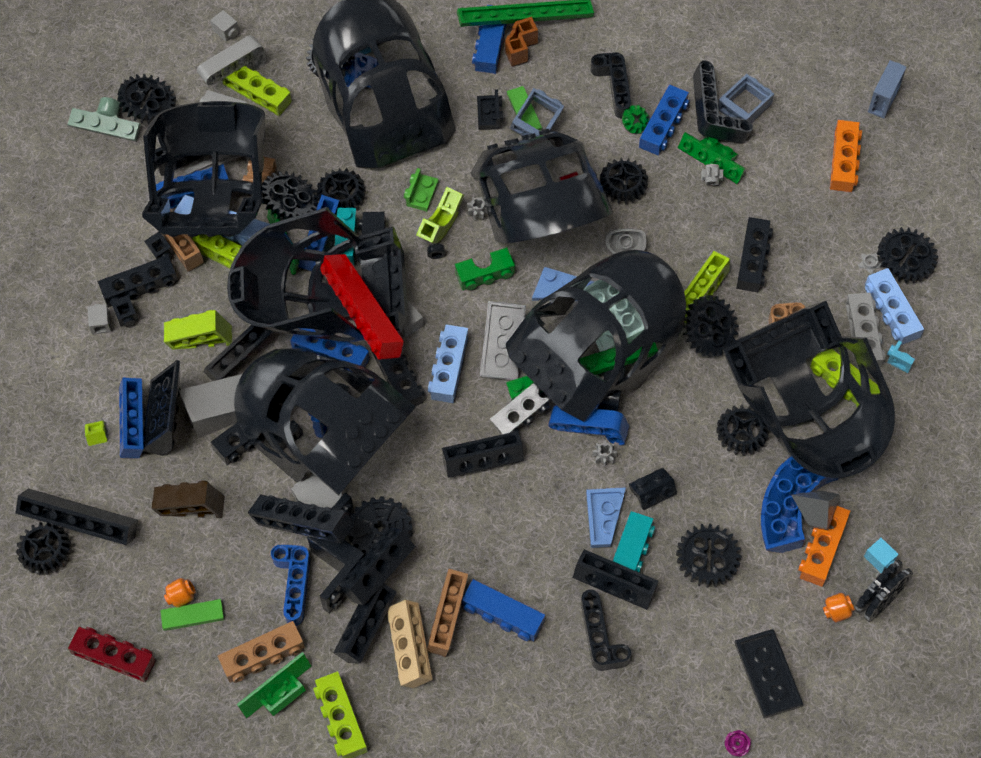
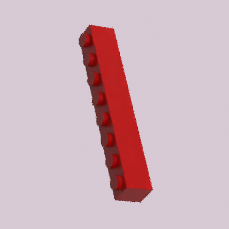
(362, 306)

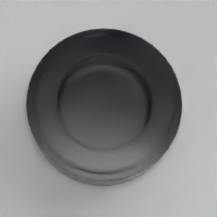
(436, 251)

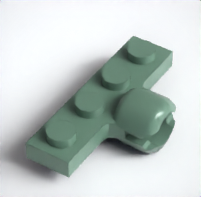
(105, 120)

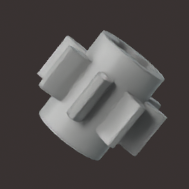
(712, 174)
(477, 208)
(604, 448)

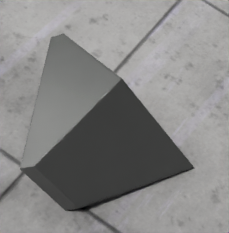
(817, 507)

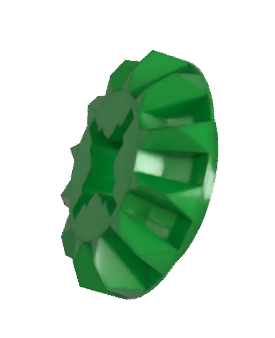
(628, 119)

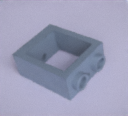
(751, 84)
(887, 89)
(540, 97)

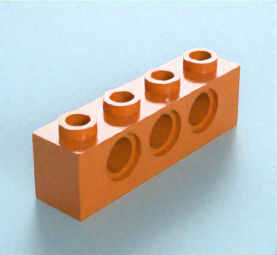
(845, 132)
(815, 572)

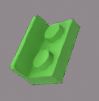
(420, 191)

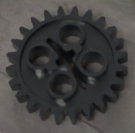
(134, 93)
(288, 195)
(893, 245)
(710, 325)
(690, 553)

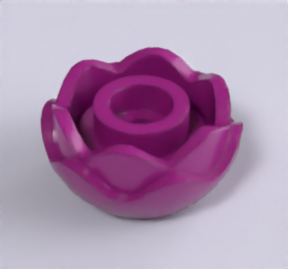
(740, 737)

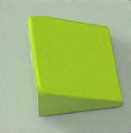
(95, 433)

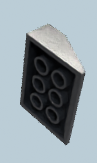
(162, 411)

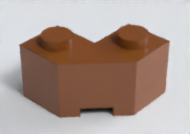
(522, 35)

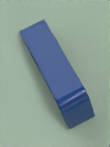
(601, 422)
(293, 585)

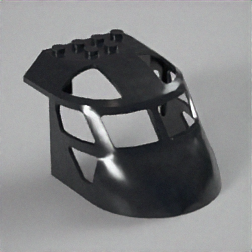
(404, 127)
(212, 130)
(545, 208)
(261, 267)
(781, 354)
(554, 357)
(354, 424)

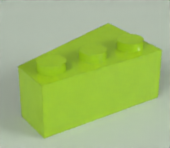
(197, 330)

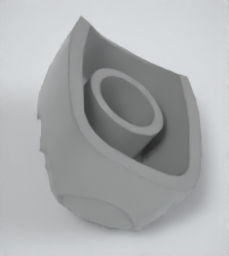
(625, 239)

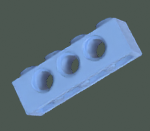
(894, 297)
(447, 390)

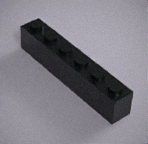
(76, 516)

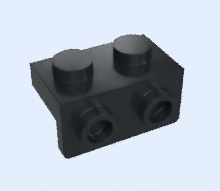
(488, 111)
(653, 488)

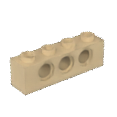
(409, 644)

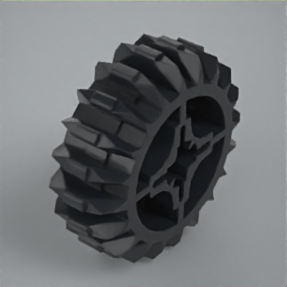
(632, 175)
(342, 185)
(733, 441)
(38, 561)

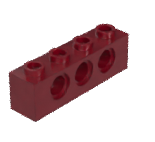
(138, 669)

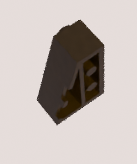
(188, 498)

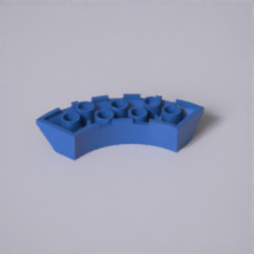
(780, 514)

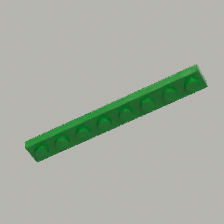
(515, 12)
(595, 363)

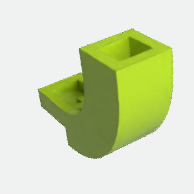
(441, 221)

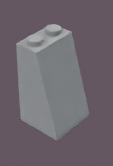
(211, 405)

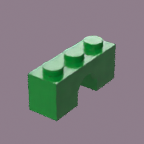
(471, 276)

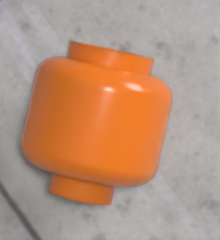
(179, 592)
(838, 607)

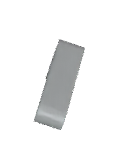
(232, 59)

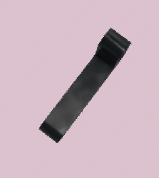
(709, 120)

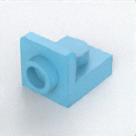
(900, 359)

